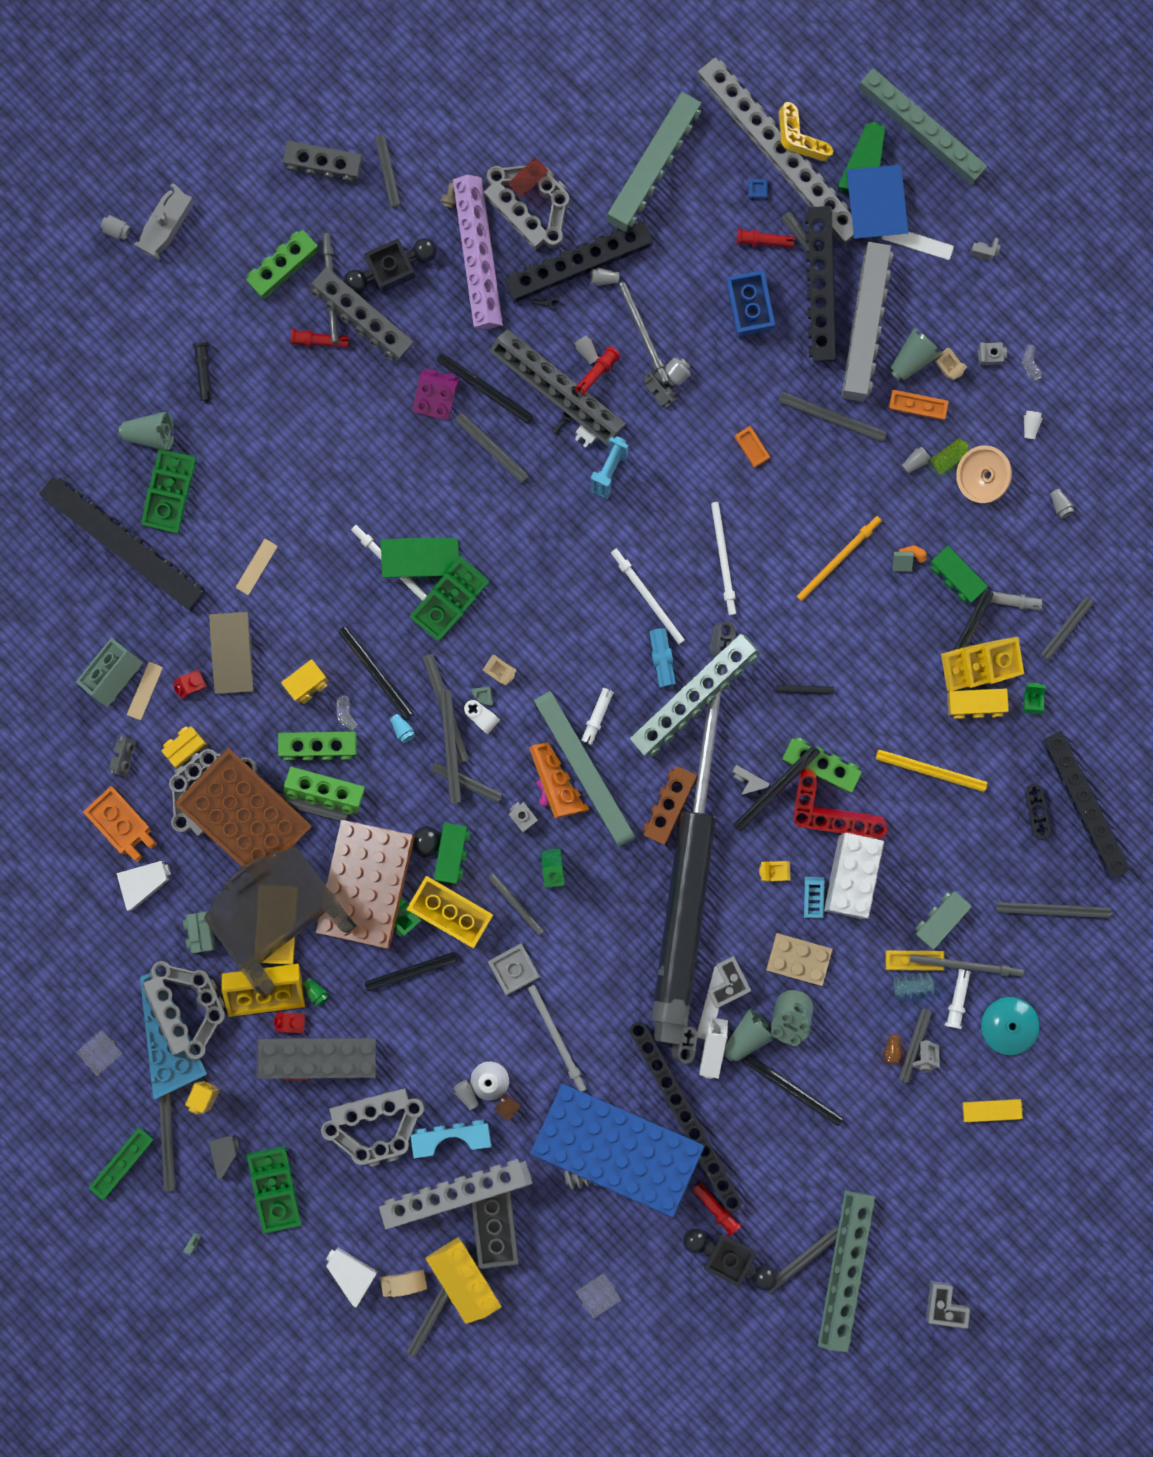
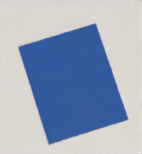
(877, 201)

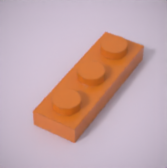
(918, 405)

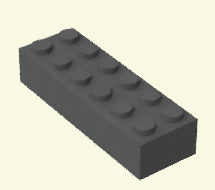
(315, 1058)

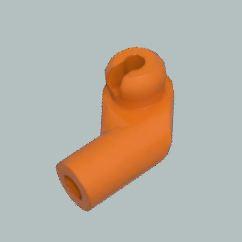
(918, 552)

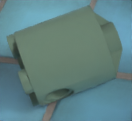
(792, 1017)

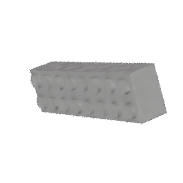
(866, 320)

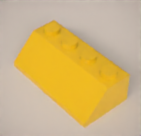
(450, 912)
(244, 999)
(463, 1281)

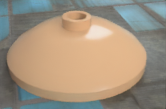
(973, 474)

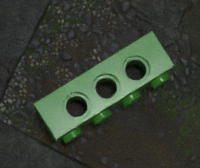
(281, 274)
(287, 740)
(851, 770)
(316, 783)

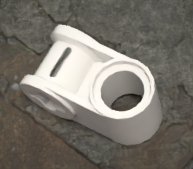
(483, 718)

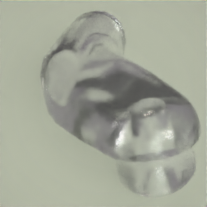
(1029, 365)
(343, 713)

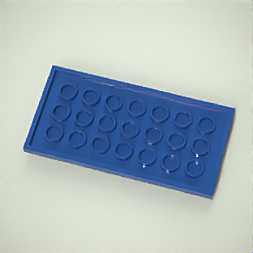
(617, 1150)

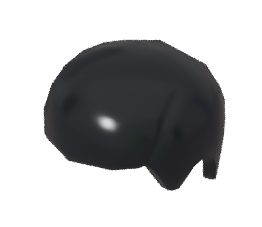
(426, 841)

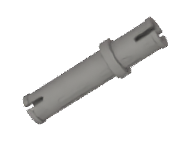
(1017, 601)

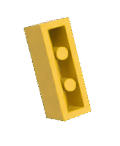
(977, 703)
(202, 1097)

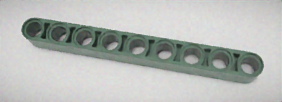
(584, 769)

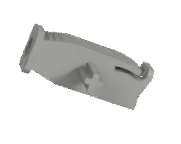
(164, 222)

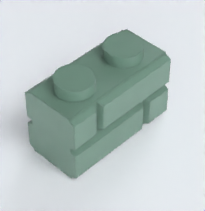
(200, 934)

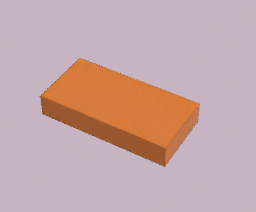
(752, 447)

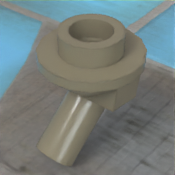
(449, 199)

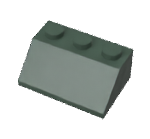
(109, 672)

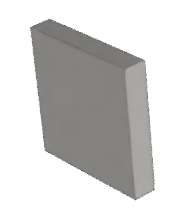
(513, 969)

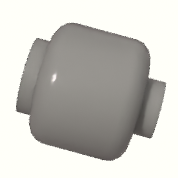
(677, 371)

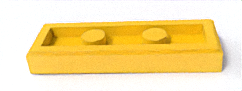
(900, 960)
(992, 1110)

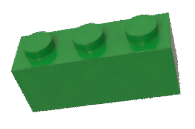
(957, 575)
(451, 853)

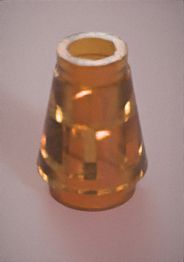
(892, 1050)

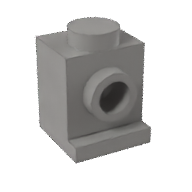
(985, 356)

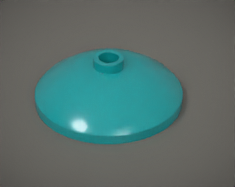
(996, 1026)

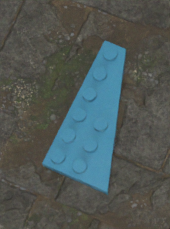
(166, 1070)

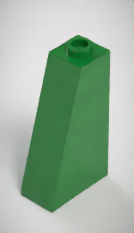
(866, 154)
(552, 868)

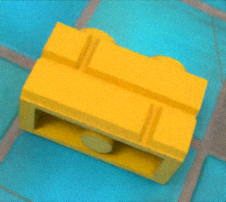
(183, 746)

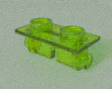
(949, 456)

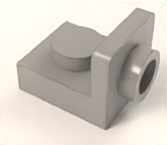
(982, 250)
(929, 1057)

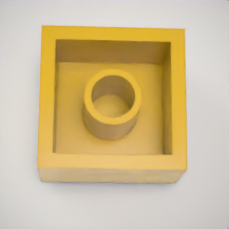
(305, 682)

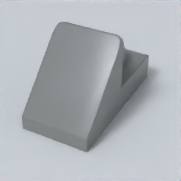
(754, 783)

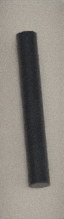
(805, 689)

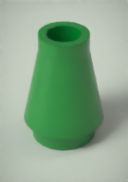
(315, 992)

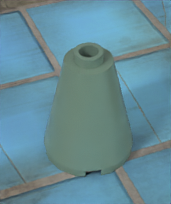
(914, 355)
(149, 431)
(748, 1036)

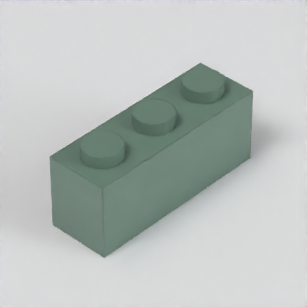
(942, 919)

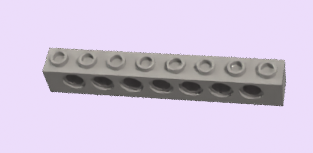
(391, 1210)

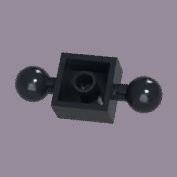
(390, 265)
(730, 1259)

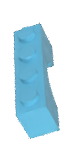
(475, 1135)

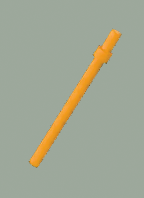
(864, 533)

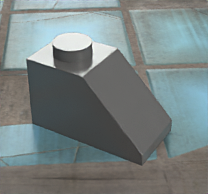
(224, 1152)

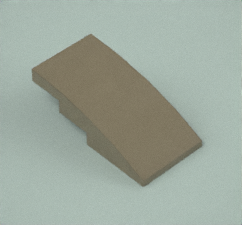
(231, 652)

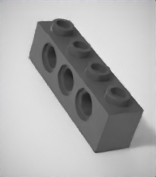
(296, 150)

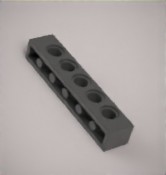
(358, 305)

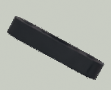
(1034, 826)

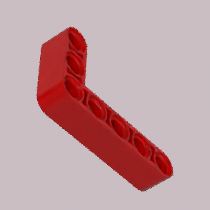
(832, 814)

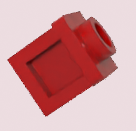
(189, 684)
(289, 1022)

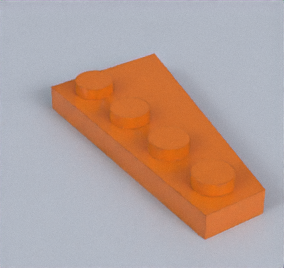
(558, 789)

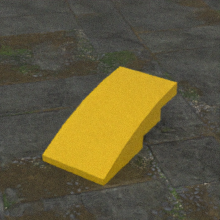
(982, 663)

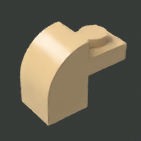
(403, 1283)

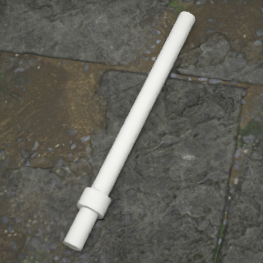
(368, 542)
(625, 566)
(729, 594)

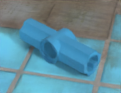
(662, 657)

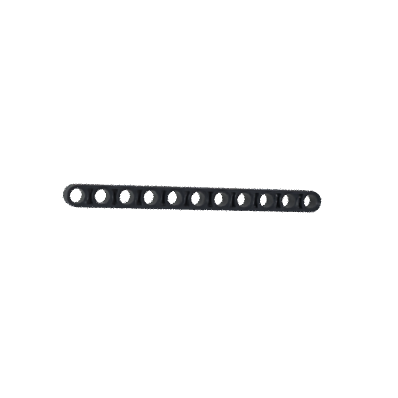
(692, 1123)

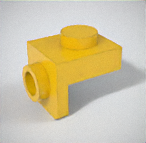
(775, 871)

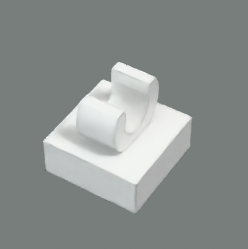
(586, 434)

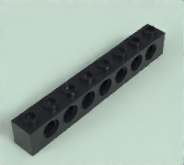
(821, 215)
(519, 292)
(1085, 805)

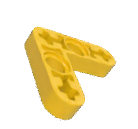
(794, 141)

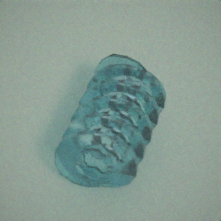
(913, 985)

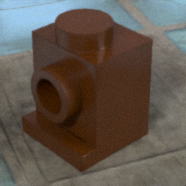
(507, 1107)

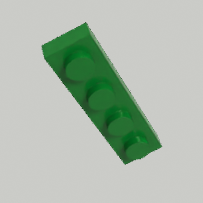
(121, 1163)

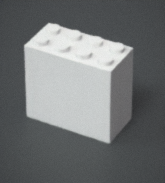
(853, 876)

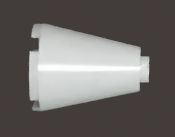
(496, 1074)

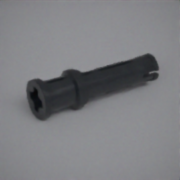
(202, 361)

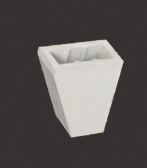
(142, 882)
(713, 1047)
(350, 1274)

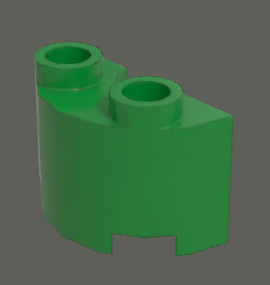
(405, 919)

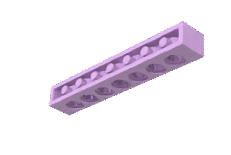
(477, 252)

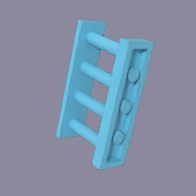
(601, 482)

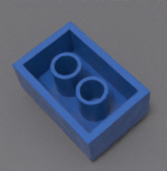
(750, 303)

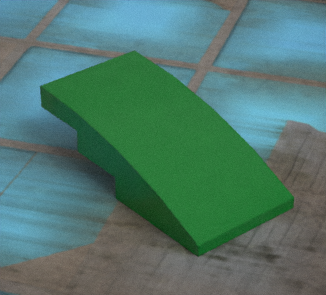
(168, 490)
(418, 557)
(449, 598)
(274, 1189)

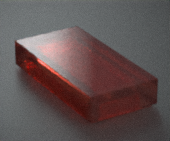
(528, 177)

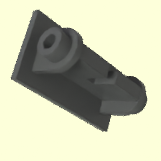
(665, 393)
(121, 764)

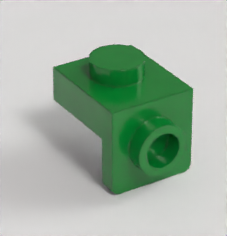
(1034, 698)

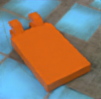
(119, 823)

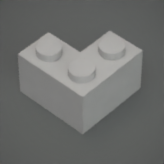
(733, 985)
(940, 1309)

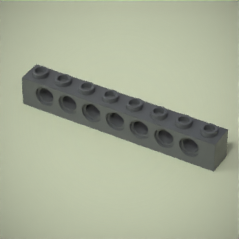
(556, 386)

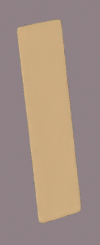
(256, 566)
(144, 691)

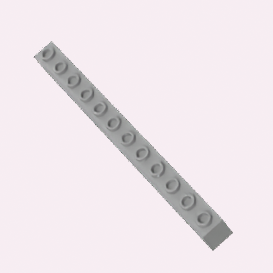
(805, 190)

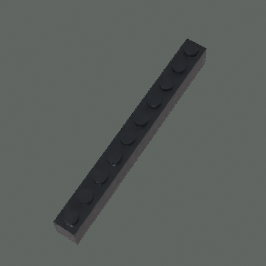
(122, 544)

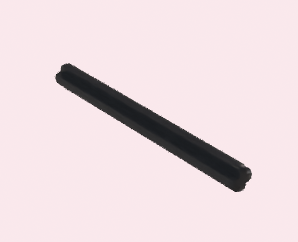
(484, 388)
(375, 672)
(777, 787)
(793, 1090)

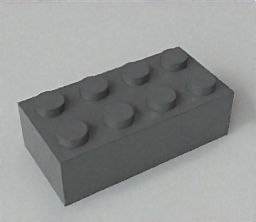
(495, 1231)

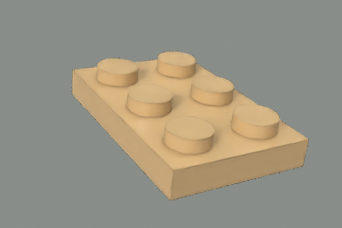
(799, 959)

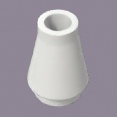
(1031, 424)

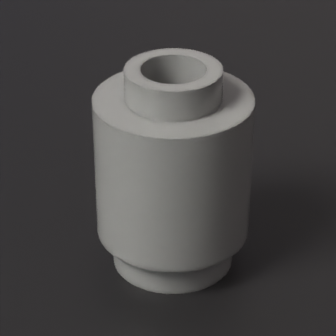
(115, 227)

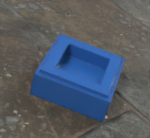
(757, 188)

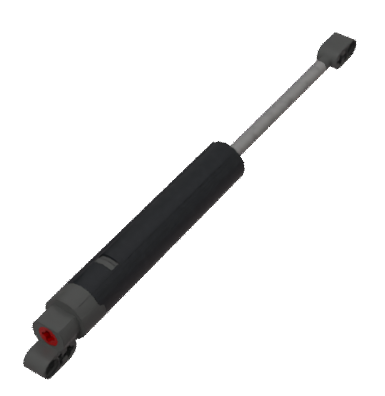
(688, 895)

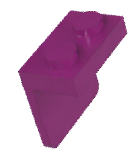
(435, 394)

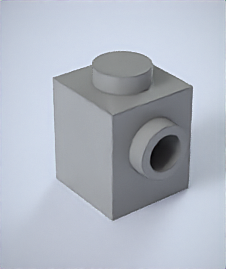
(522, 816)

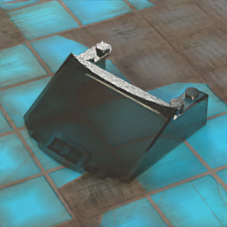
(268, 907)

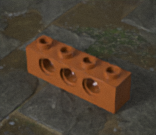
(663, 834)

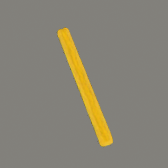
(931, 770)

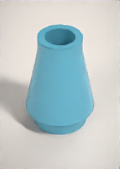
(402, 729)

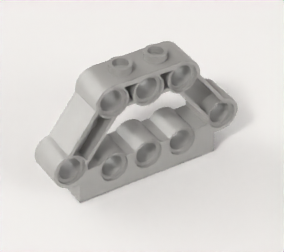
(538, 236)
(183, 772)
(184, 978)
(351, 1145)

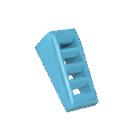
(814, 881)

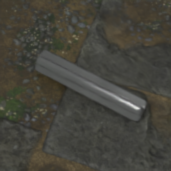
(797, 230)

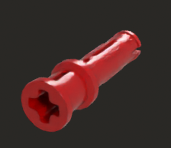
(755, 238)
(309, 338)
(603, 364)
(722, 1216)

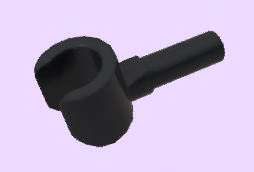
(547, 303)
(564, 420)

